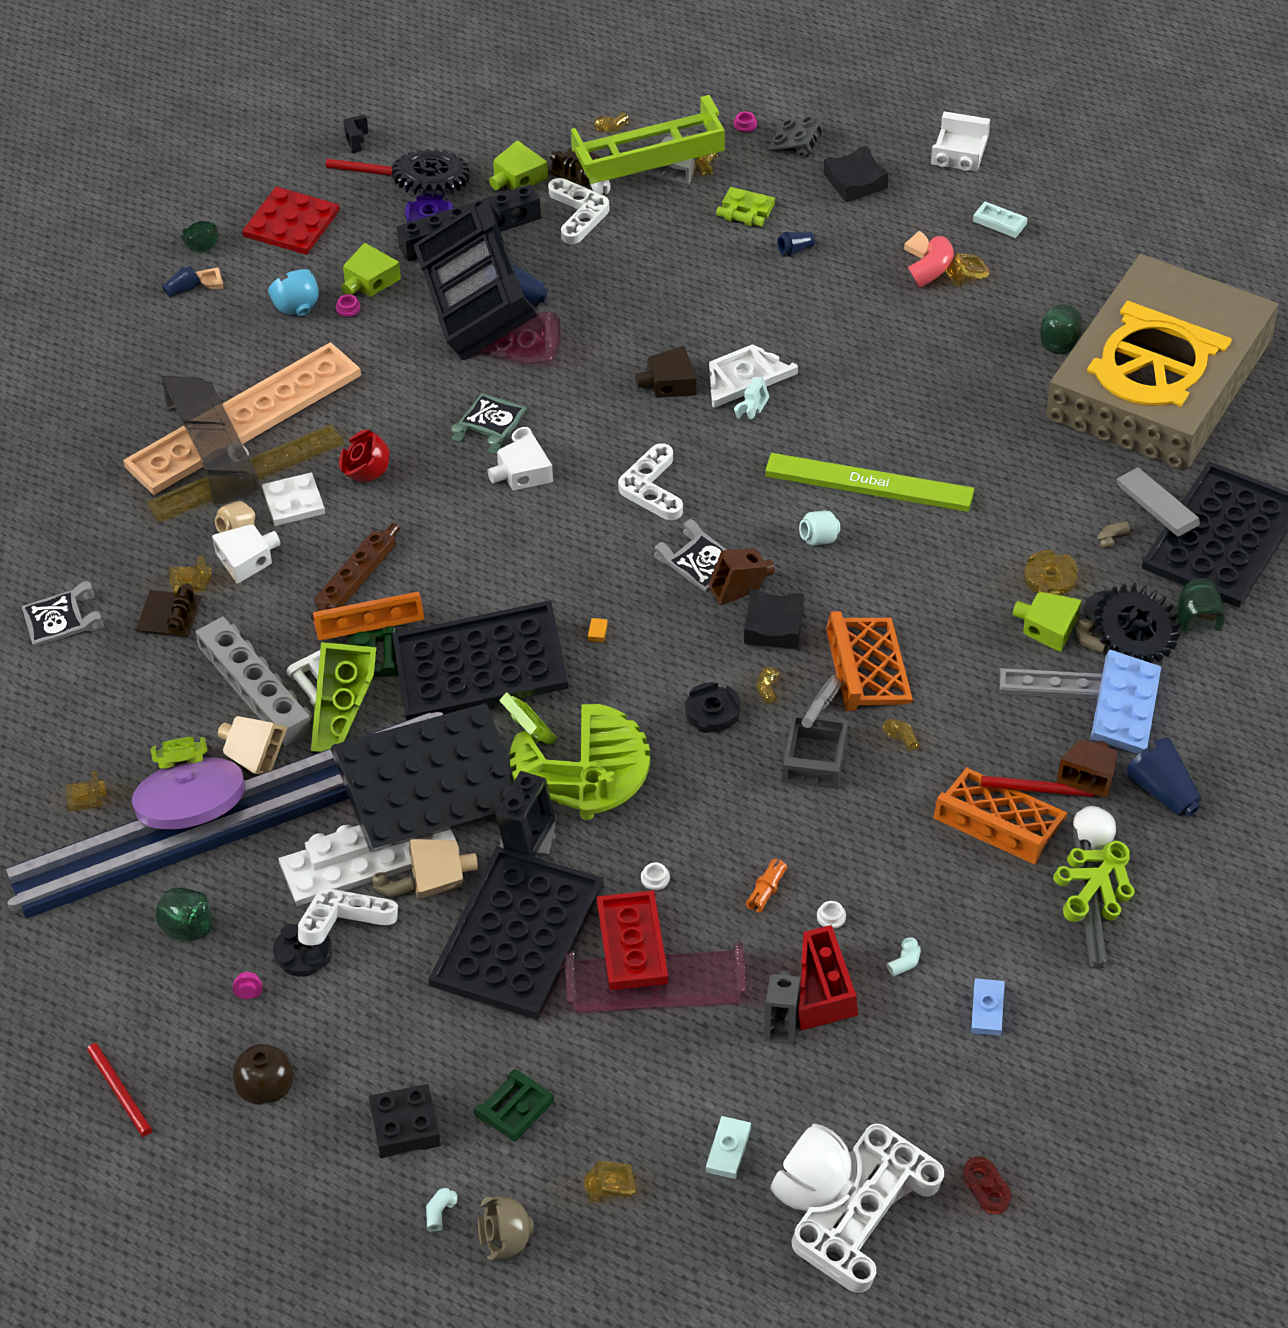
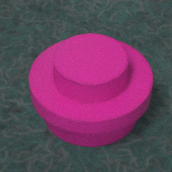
(745, 122)
(347, 305)
(247, 985)

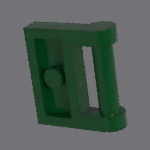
(369, 639)
(520, 1110)

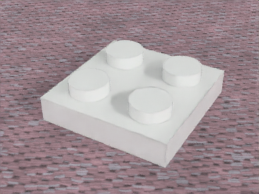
(293, 499)

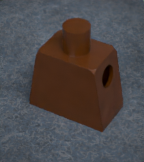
(738, 573)
(1088, 767)

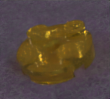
(1046, 560)

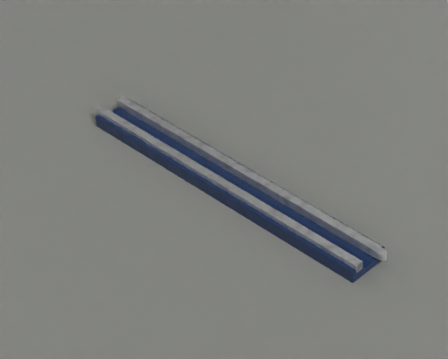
(141, 849)

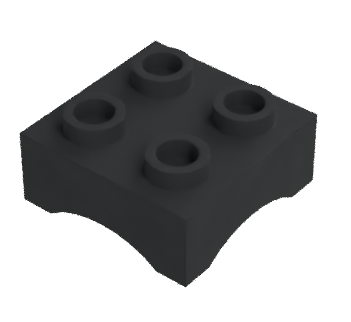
(855, 174)
(773, 619)
(404, 1120)

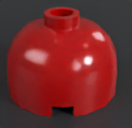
(365, 458)

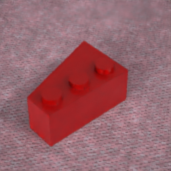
(825, 981)

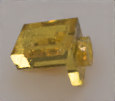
(966, 266)
(194, 575)
(86, 794)
(609, 1179)

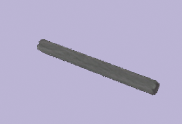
(1092, 919)

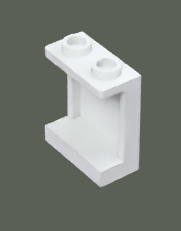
(961, 141)

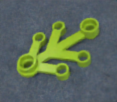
(1097, 879)

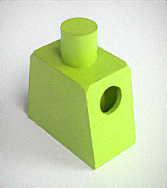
(518, 168)
(369, 271)
(1049, 618)

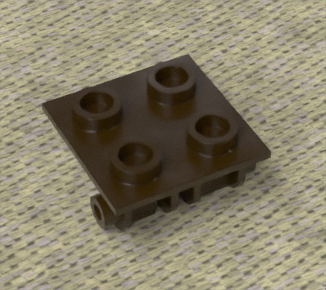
(569, 167)
(169, 612)

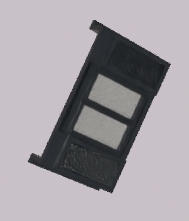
(473, 281)

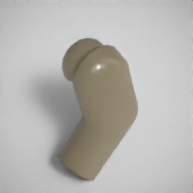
(1112, 530)
(1086, 636)
(390, 888)

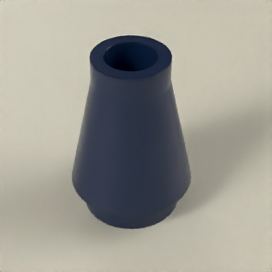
(793, 242)
(182, 281)

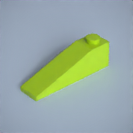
(341, 686)

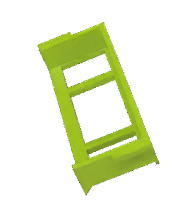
(655, 155)

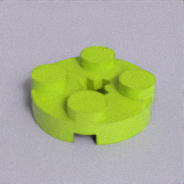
(179, 750)

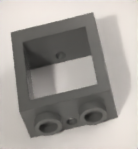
(813, 771)

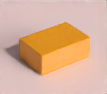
(597, 630)

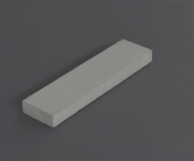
(1158, 501)
(1049, 683)

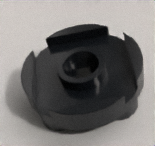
(712, 720)
(298, 964)

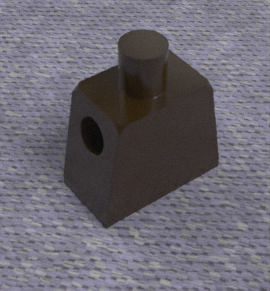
(669, 374)

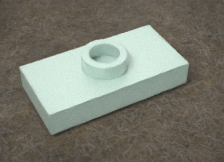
(1000, 219)
(728, 1147)

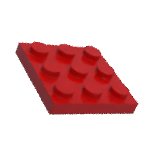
(291, 220)

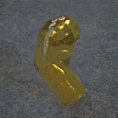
(611, 124)
(704, 163)
(763, 685)
(901, 731)

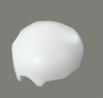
(1095, 826)

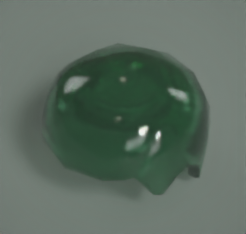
(200, 236)

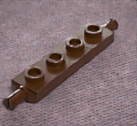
(356, 569)

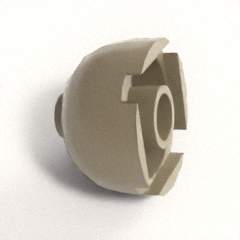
(504, 1221)

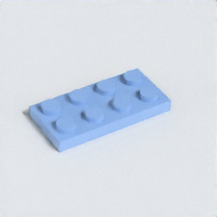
(1126, 702)

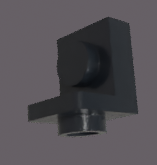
(354, 130)

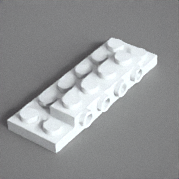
(343, 862)

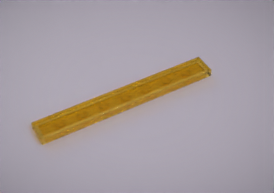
(264, 465)

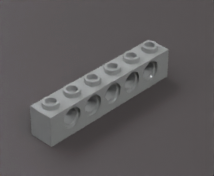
(253, 679)

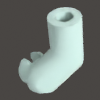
(908, 959)
(442, 1199)

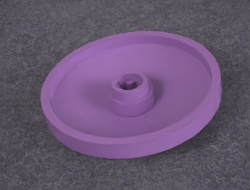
(188, 793)

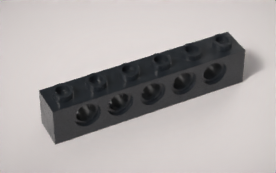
(515, 206)

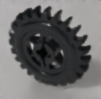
(430, 171)
(1143, 613)

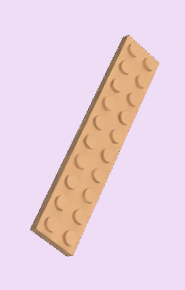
(250, 414)

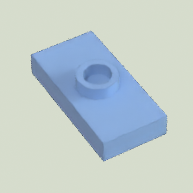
(987, 1007)

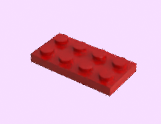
(632, 940)

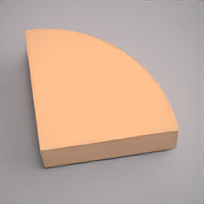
(917, 245)
(210, 277)

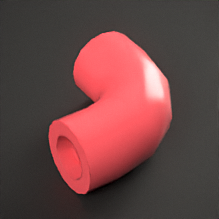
(934, 263)

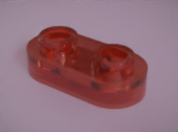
(989, 1186)

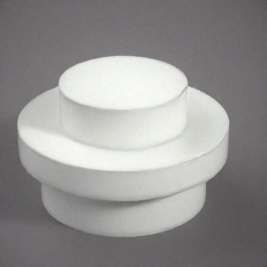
(655, 876)
(831, 914)

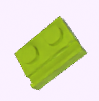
(528, 719)

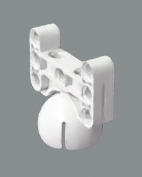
(834, 1182)

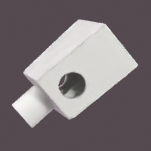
(522, 464)
(244, 550)

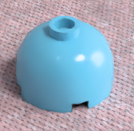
(296, 293)

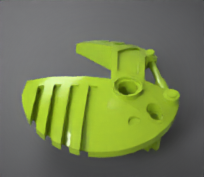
(610, 765)

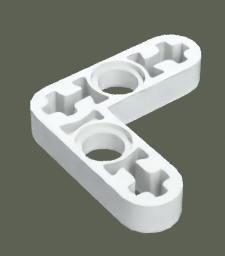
(589, 207)
(644, 484)
(335, 903)

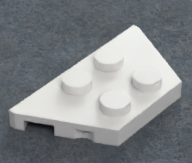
(735, 371)

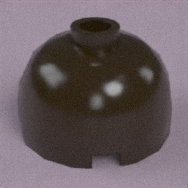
(262, 1074)

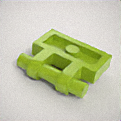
(745, 207)

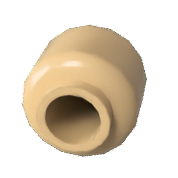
(234, 516)

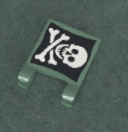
(491, 418)

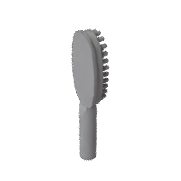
(822, 699)

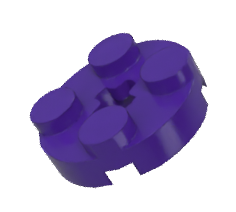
(422, 205)

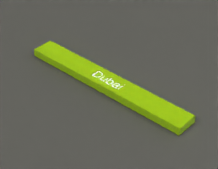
(869, 482)

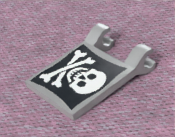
(696, 559)
(60, 616)

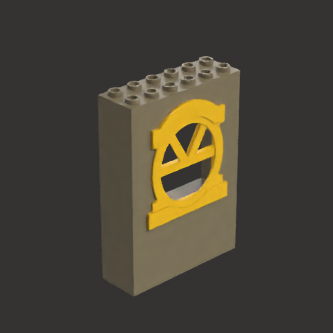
(1178, 314)

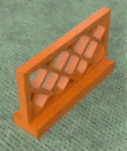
(848, 661)
(993, 827)

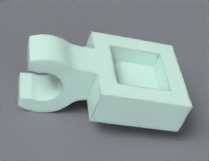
(755, 399)

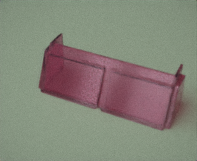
(692, 980)

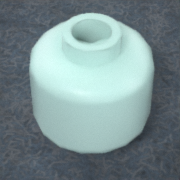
(819, 528)

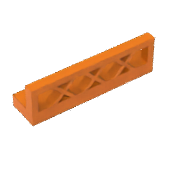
(368, 616)

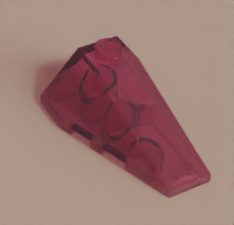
(531, 342)

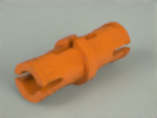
(766, 885)

